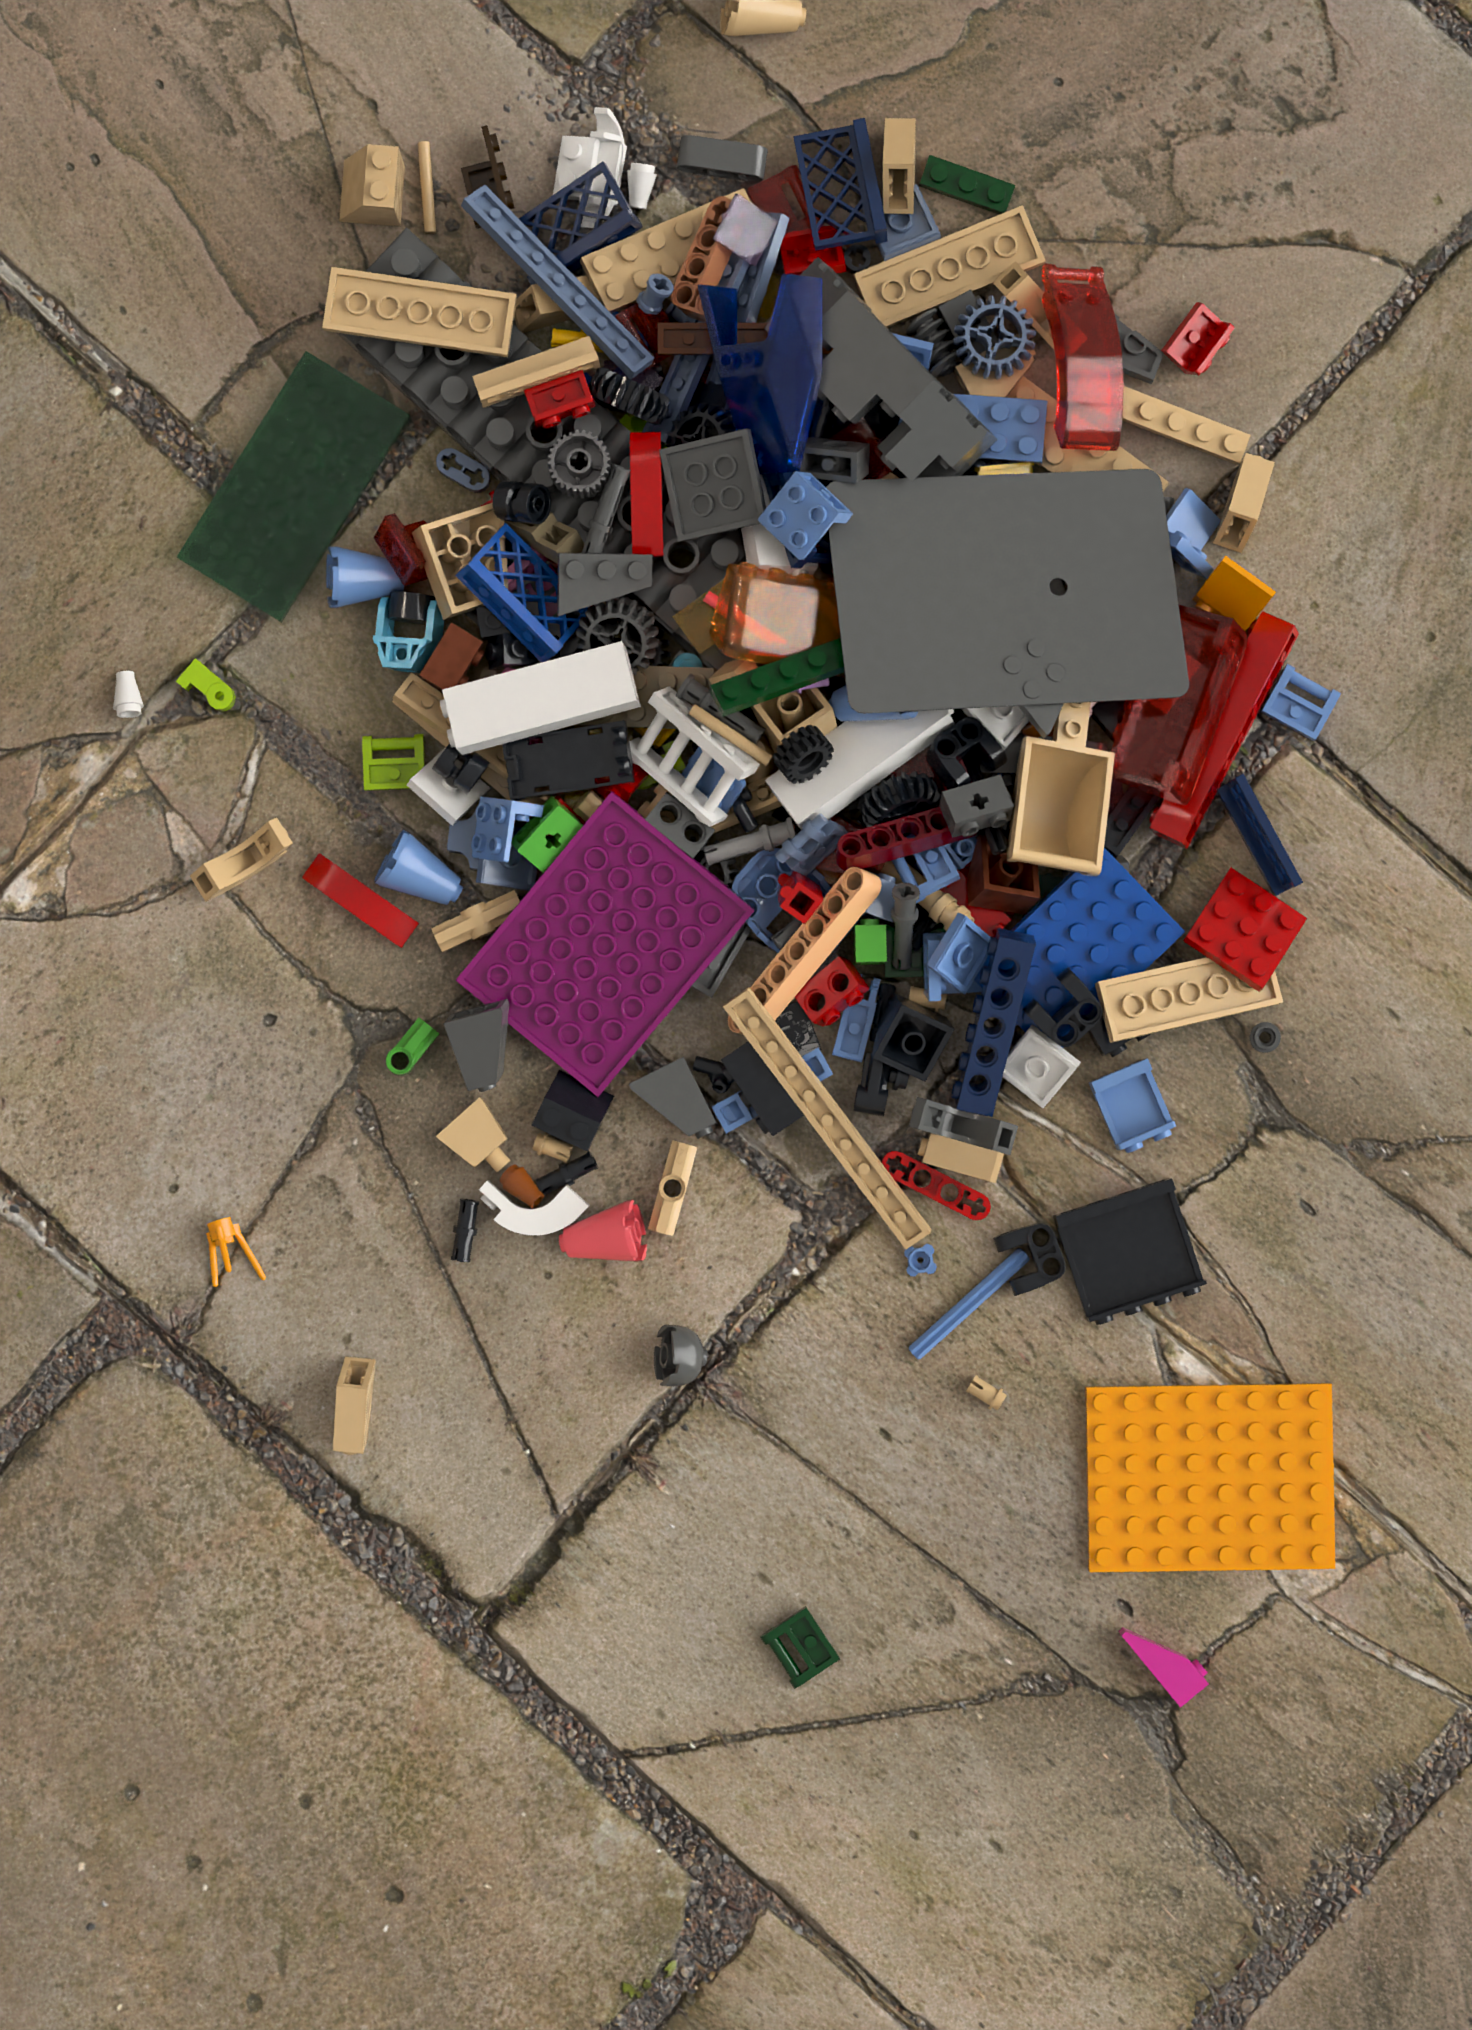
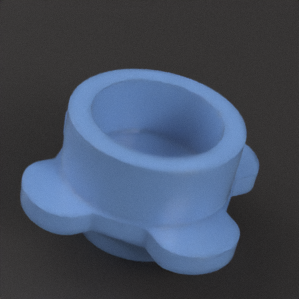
(926, 1266)

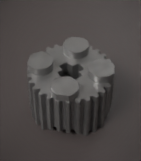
(569, 450)

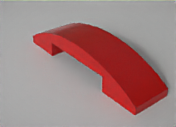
(646, 493)
(360, 900)

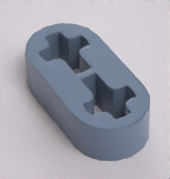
(467, 464)

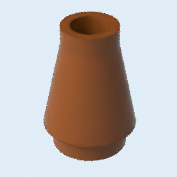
(520, 1185)

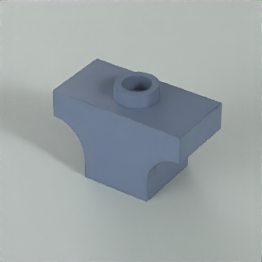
(460, 839)

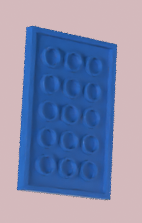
(1095, 928)

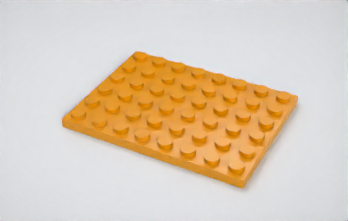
(1210, 1477)

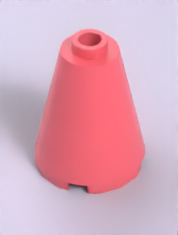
(607, 1235)

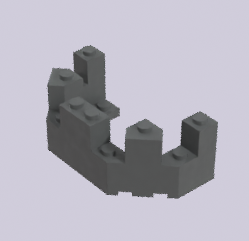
(870, 365)

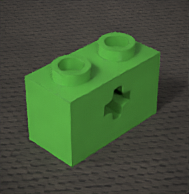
(532, 838)
(869, 943)

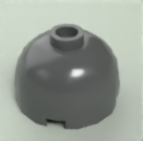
(679, 1357)

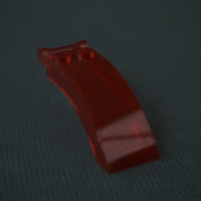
(1086, 358)

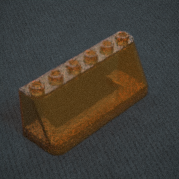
(773, 614)

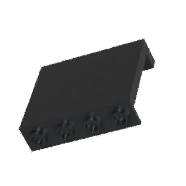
(1129, 1251)

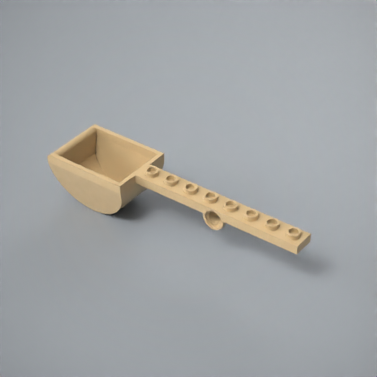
(1061, 798)

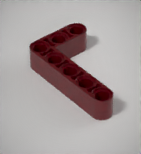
(892, 835)

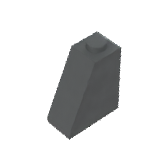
(480, 1043)
(677, 1097)

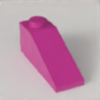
(1172, 1669)

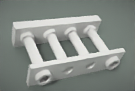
(735, 761)

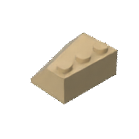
(450, 546)

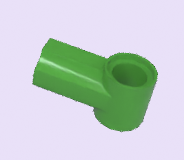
(413, 1044)

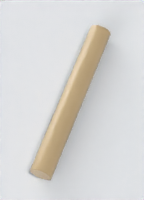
(426, 187)
(730, 735)

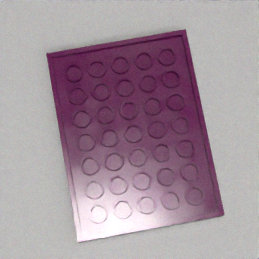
(605, 943)

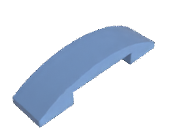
(734, 1113)

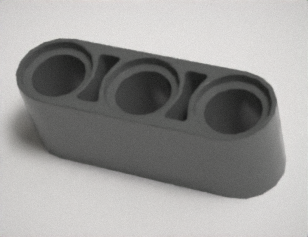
(722, 158)

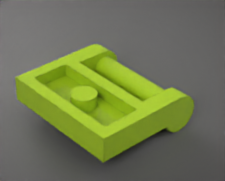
(391, 772)

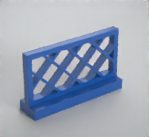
(511, 607)

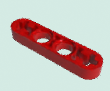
(937, 1181)

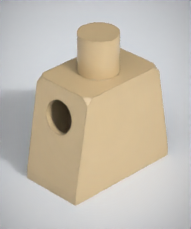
(476, 1136)

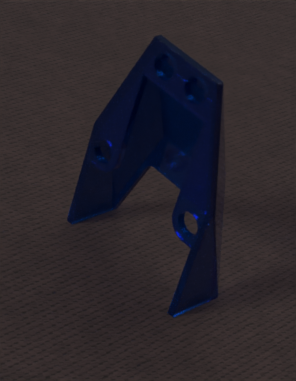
(772, 381)

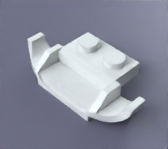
(584, 153)

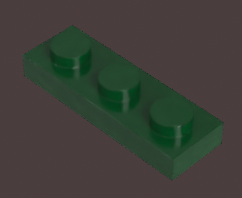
(966, 185)

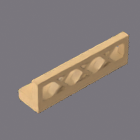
(517, 376)

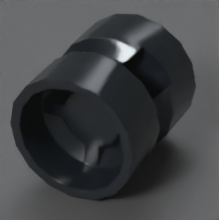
(521, 502)
(468, 774)

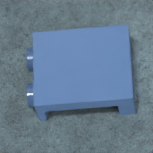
(1132, 1106)

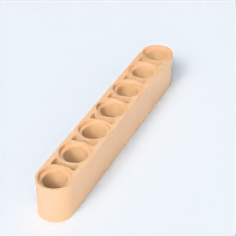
(814, 941)

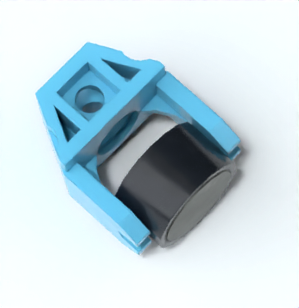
(407, 653)

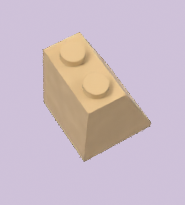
(373, 186)
(794, 711)

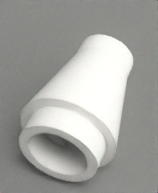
(640, 184)
(127, 695)

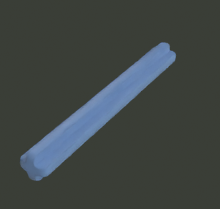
(969, 1303)

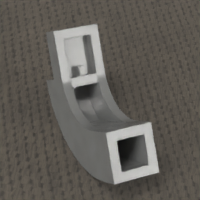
(963, 1126)

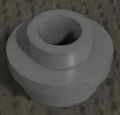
(1273, 1032)

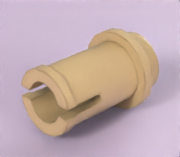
(917, 995)
(552, 1147)
(986, 1393)

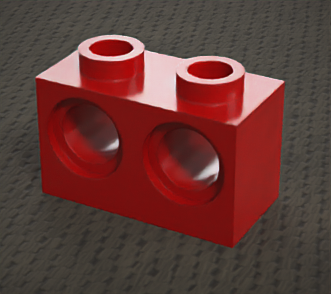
(827, 984)

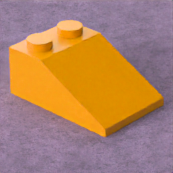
(1233, 593)

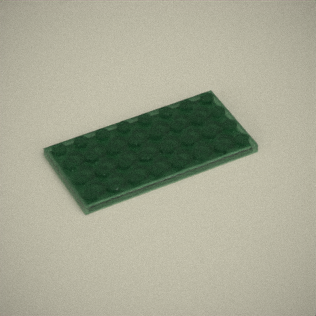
(293, 486)

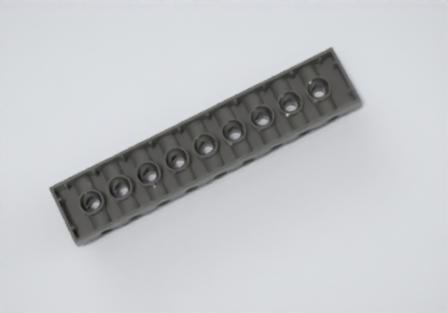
(504, 444)

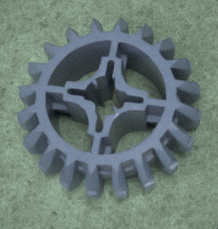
(980, 334)

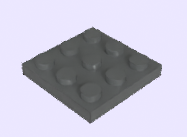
(713, 485)

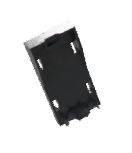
(569, 761)

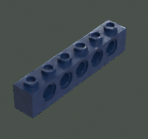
(982, 1097)

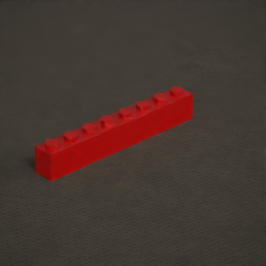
(1264, 656)

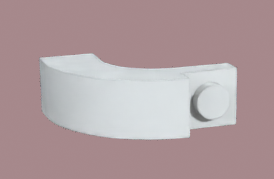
(538, 1221)

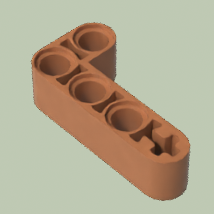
(702, 257)

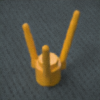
(221, 1234)

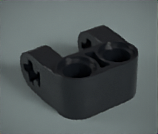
(982, 745)
(1068, 1013)
(1038, 1253)

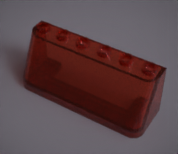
(1168, 739)

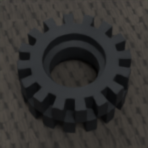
(803, 754)

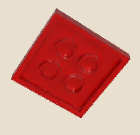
(1245, 929)

